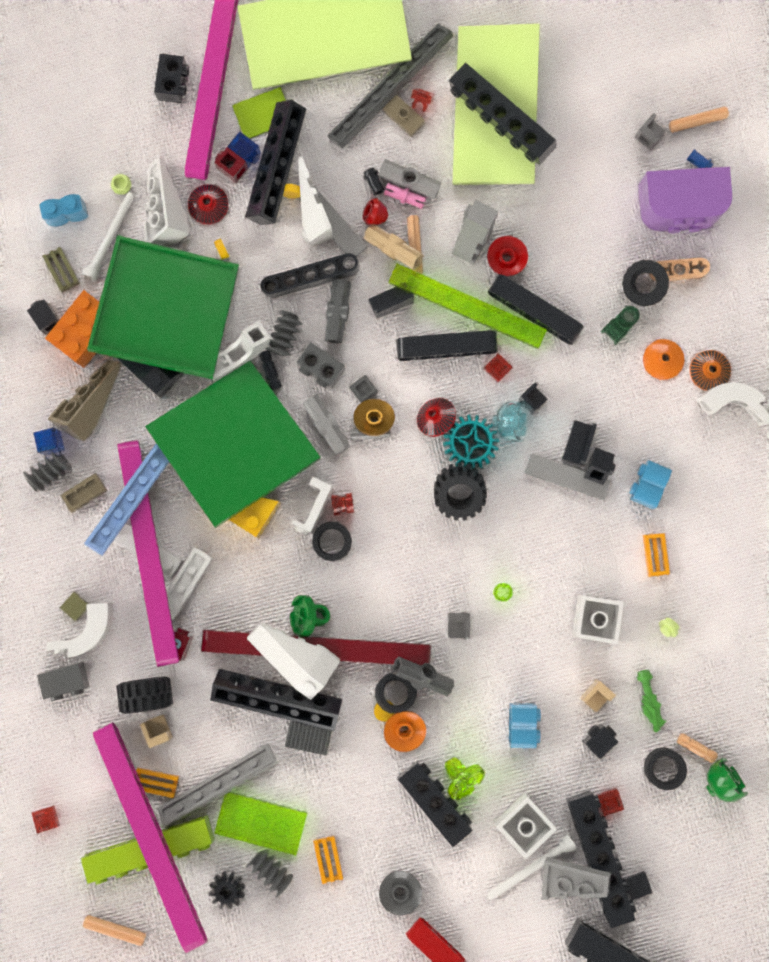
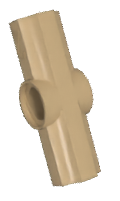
(393, 246)

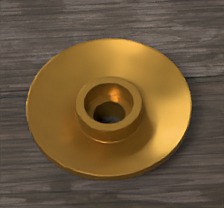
(377, 410)

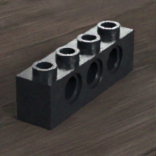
(452, 832)

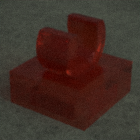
(422, 96)
(498, 368)
(610, 802)
(45, 819)

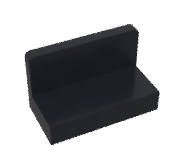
(390, 301)
(579, 442)

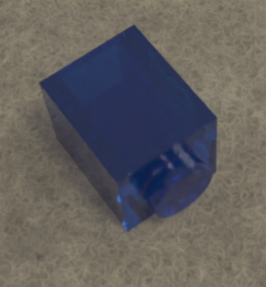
(245, 148)

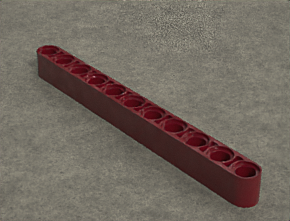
(344, 649)

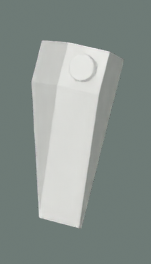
(166, 215)
(314, 218)
(300, 663)

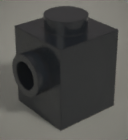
(599, 466)
(600, 740)

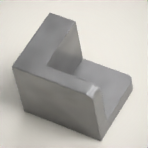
(650, 132)
(459, 625)

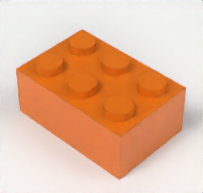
(75, 328)

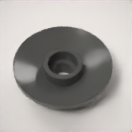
(403, 903)

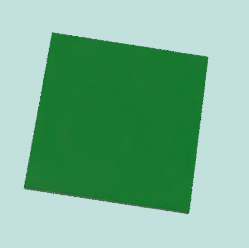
(163, 307)
(232, 443)

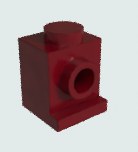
(228, 157)

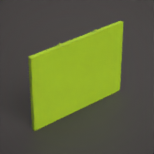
(257, 112)

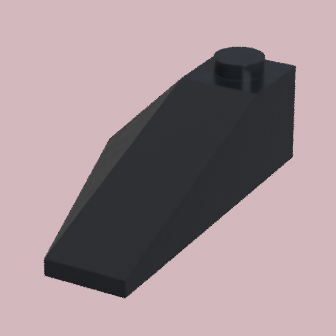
(155, 378)

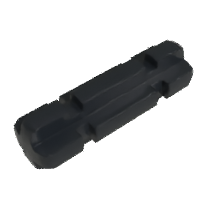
(270, 370)

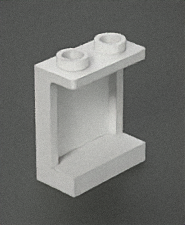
(325, 492)

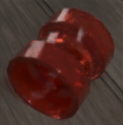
(342, 504)

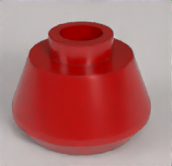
(375, 212)

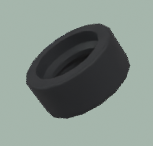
(316, 541)
(383, 703)
(681, 773)

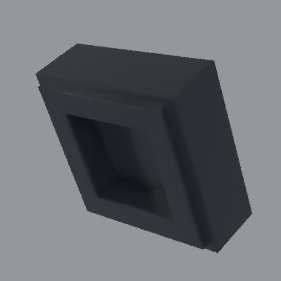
(638, 885)

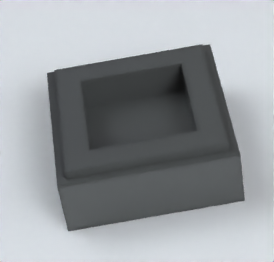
(363, 389)

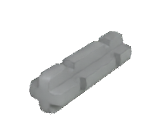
(356, 435)

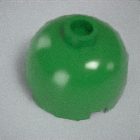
(725, 782)

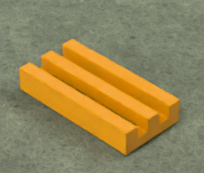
(655, 553)
(175, 778)
(331, 878)

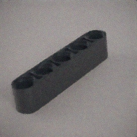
(300, 273)
(535, 309)
(447, 345)

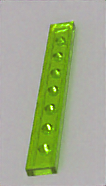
(467, 306)

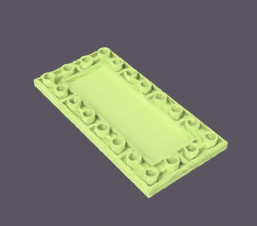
(320, 38)
(510, 62)

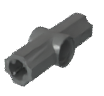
(337, 311)
(422, 676)

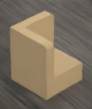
(597, 695)
(156, 731)

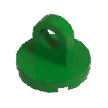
(304, 617)

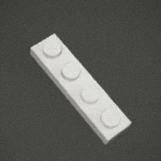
(169, 561)
(186, 580)

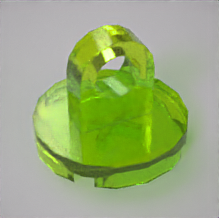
(463, 778)

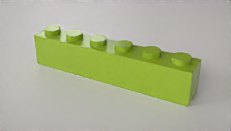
(128, 856)

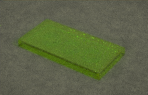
(261, 823)

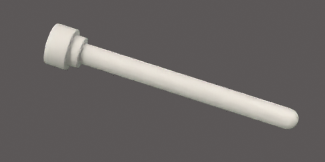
(92, 271)
(566, 845)

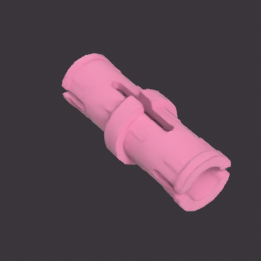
(405, 195)

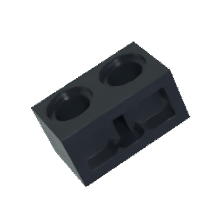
(167, 78)

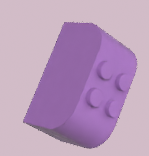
(684, 198)

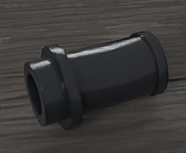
(373, 181)

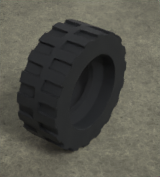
(639, 268)

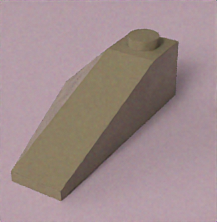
(83, 410)

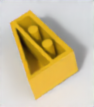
(256, 516)

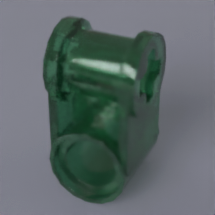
(618, 326)

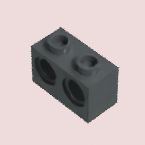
(324, 362)

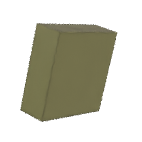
(74, 606)

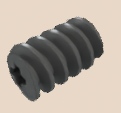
(284, 333)
(48, 471)
(270, 871)

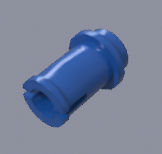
(699, 160)

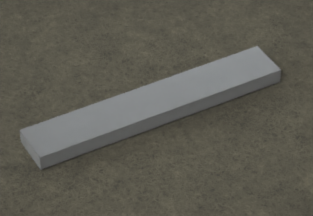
(217, 785)

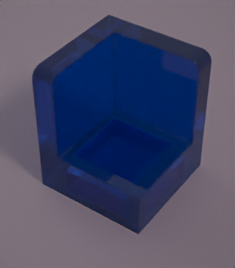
(48, 441)

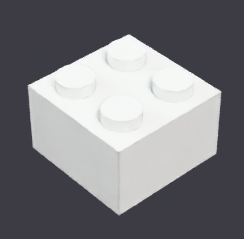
(598, 619)
(525, 825)

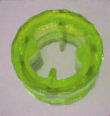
(502, 598)

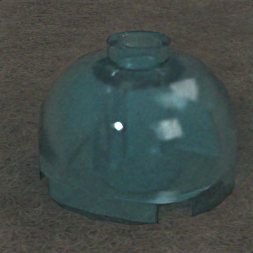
(510, 421)

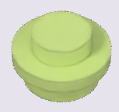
(121, 184)
(669, 627)

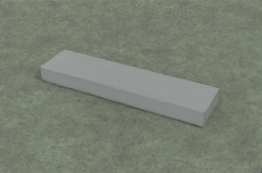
(342, 232)
(565, 476)

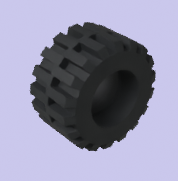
(460, 507)
(144, 695)

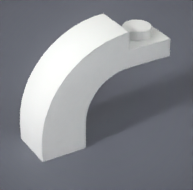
(246, 348)
(736, 393)
(97, 627)

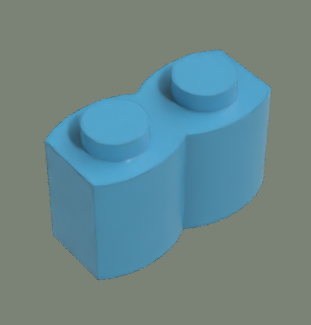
(59, 212)
(650, 484)
(523, 725)

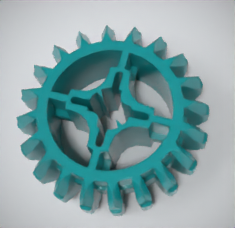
(480, 444)

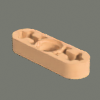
(694, 273)

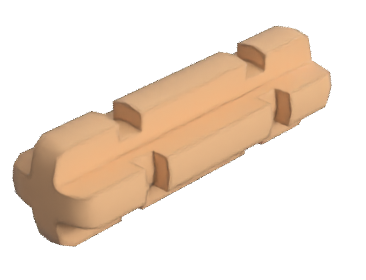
(697, 748)

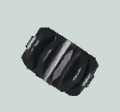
(232, 884)

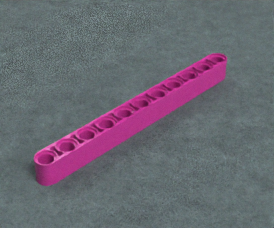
(210, 89)
(149, 564)
(150, 838)

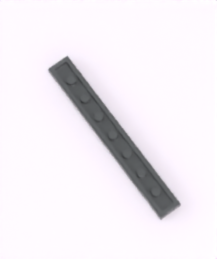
(389, 86)

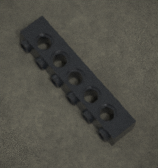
(466, 78)
(275, 162)
(275, 699)
(578, 805)

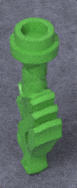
(650, 706)

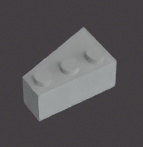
(475, 231)

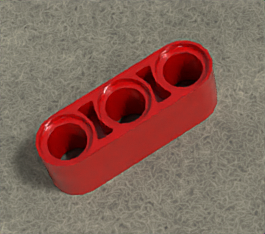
(432, 943)

